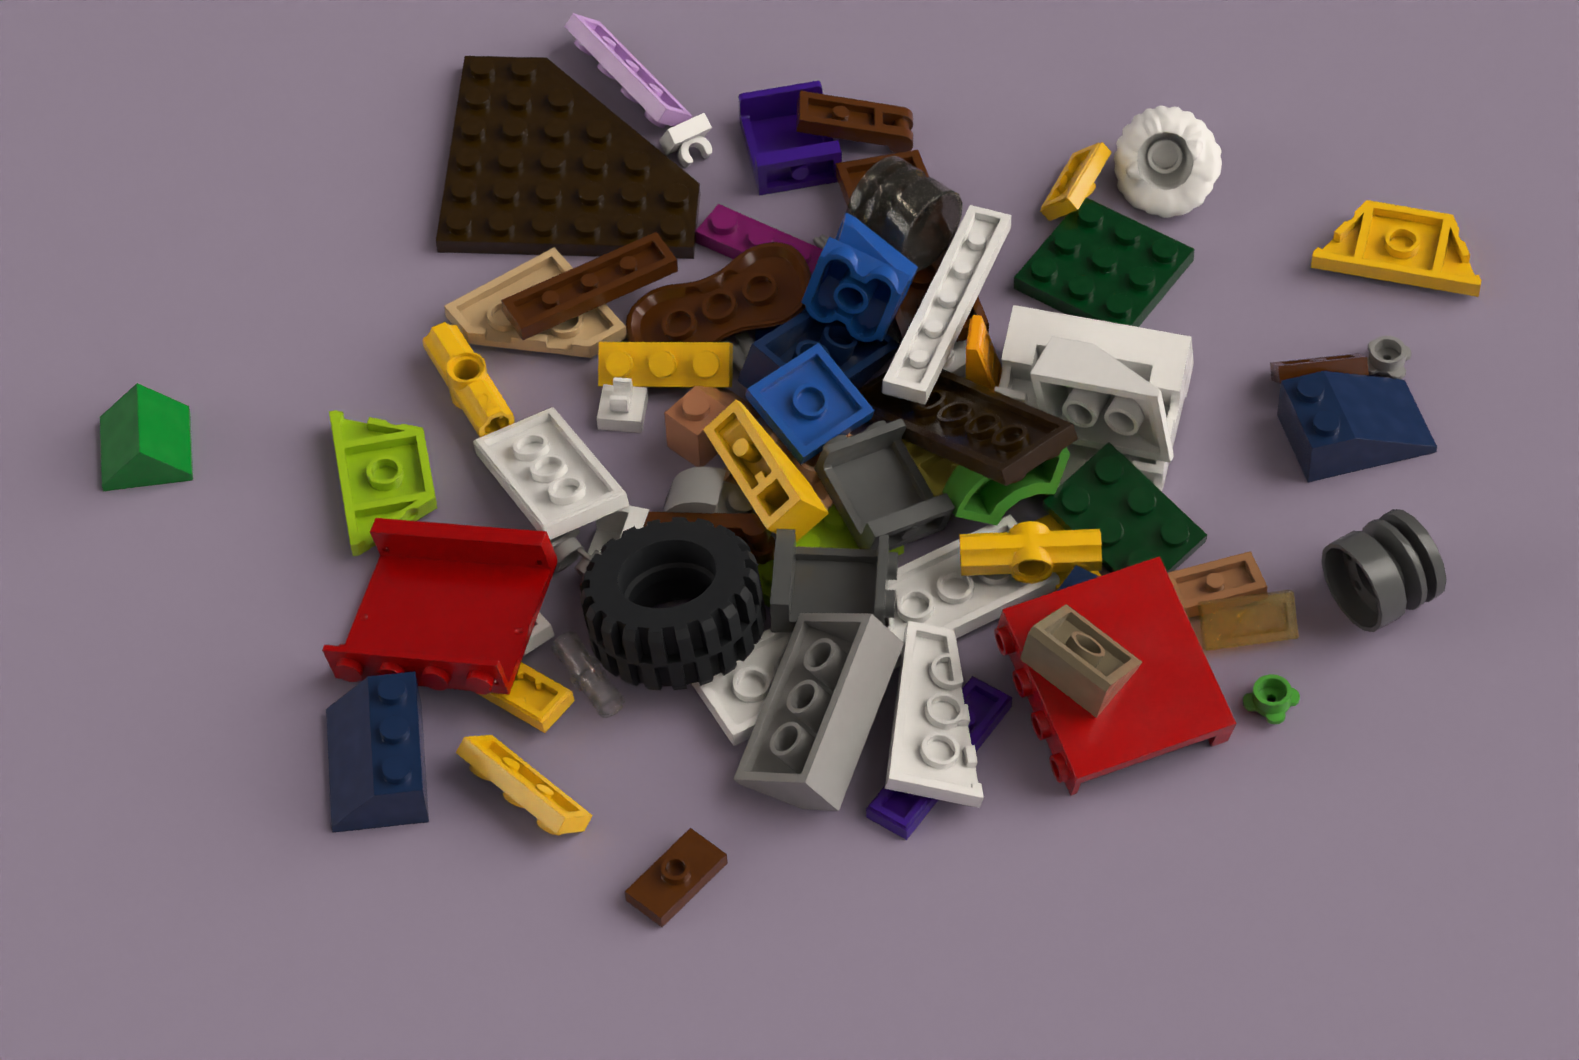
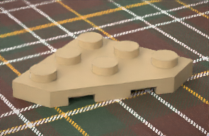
(484, 323)

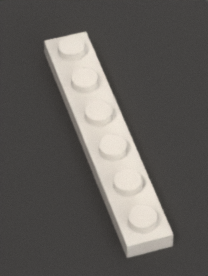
(946, 305)

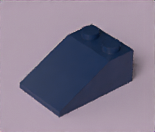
(855, 358)
(1350, 422)

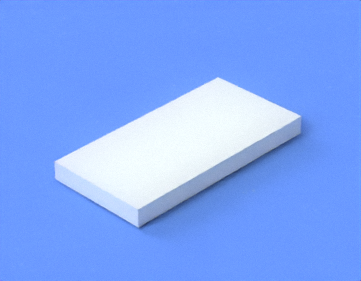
(550, 473)

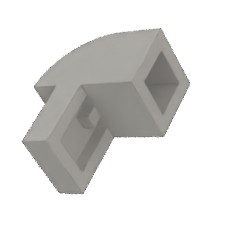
(705, 492)

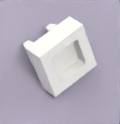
(687, 135)
(622, 406)

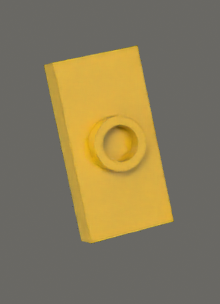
(1075, 181)
(534, 698)

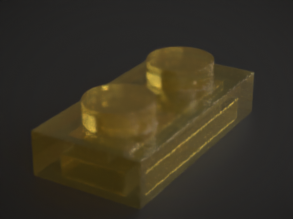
(1248, 620)

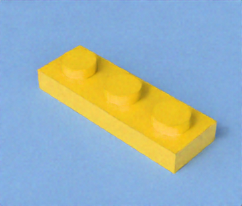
(667, 363)
(523, 785)

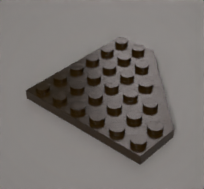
(555, 168)

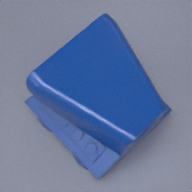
(859, 281)

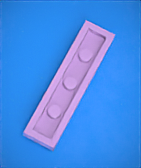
(622, 66)

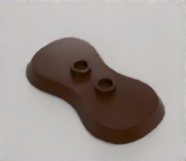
(750, 293)

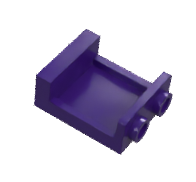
(778, 153)

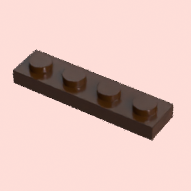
(589, 285)

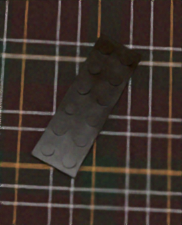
(975, 427)

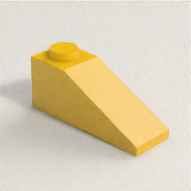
(764, 472)

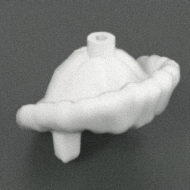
(1166, 161)

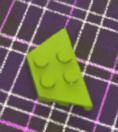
(381, 474)

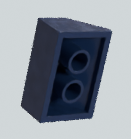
(377, 755)

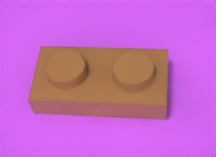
(1217, 580)

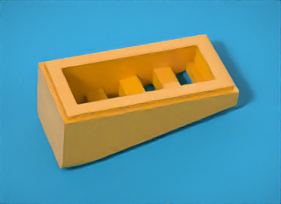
(981, 358)

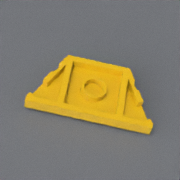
(1401, 248)

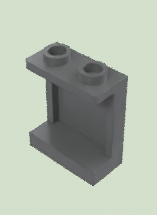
(880, 487)
(830, 581)

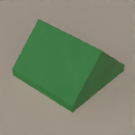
(145, 441)

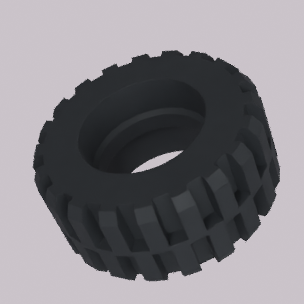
(680, 641)

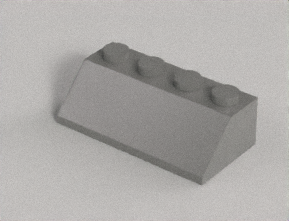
(820, 709)

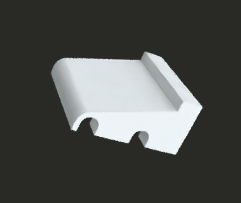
(1154, 355)

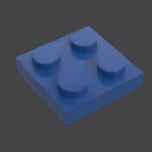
(809, 403)

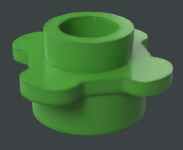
(1275, 688)

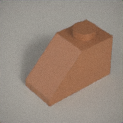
(691, 415)

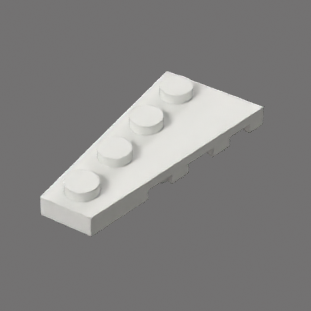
(930, 727)

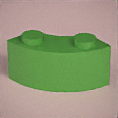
(987, 500)

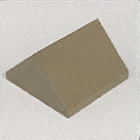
(1078, 659)

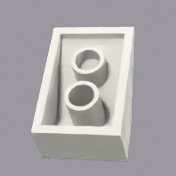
(1101, 399)

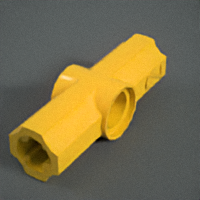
(467, 379)
(1030, 552)

